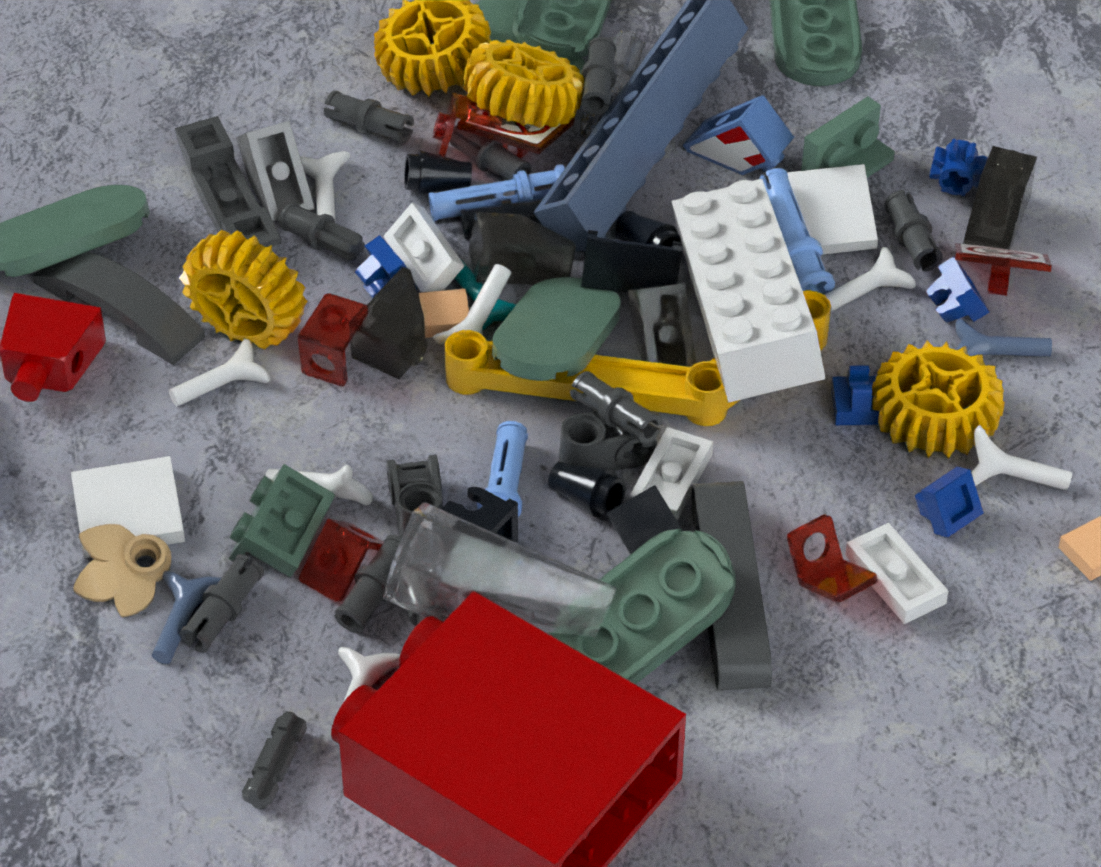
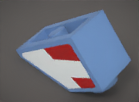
(742, 137)

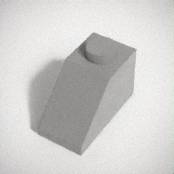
(275, 168)

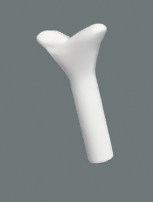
(323, 172)
(881, 275)
(483, 304)
(238, 367)
(995, 461)
(339, 483)
(367, 669)

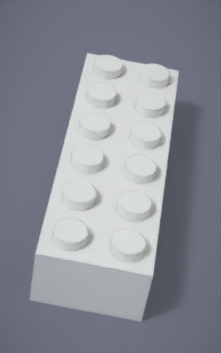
(747, 290)

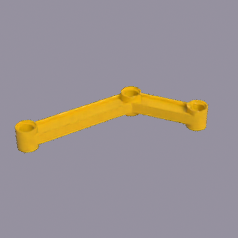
(656, 386)

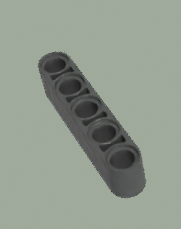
(740, 635)

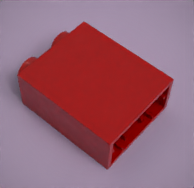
(507, 745)

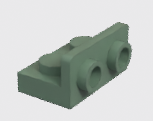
(848, 141)
(283, 521)

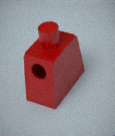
(48, 344)

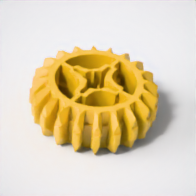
(406, 49)
(523, 83)
(243, 289)
(939, 387)

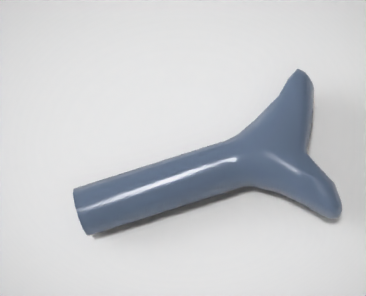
(1000, 345)
(187, 597)

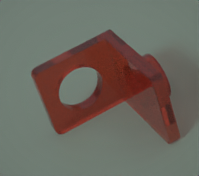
(460, 109)
(329, 334)
(337, 558)
(829, 573)

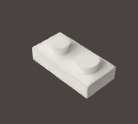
(423, 249)
(675, 467)
(902, 576)

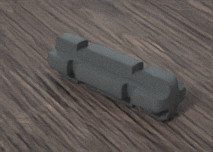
(274, 760)

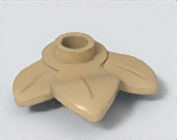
(115, 570)

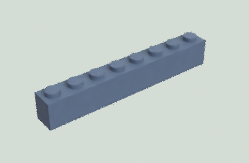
(642, 121)

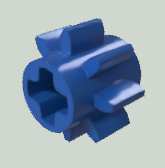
(957, 167)

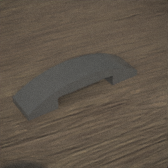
(221, 182)
(127, 297)

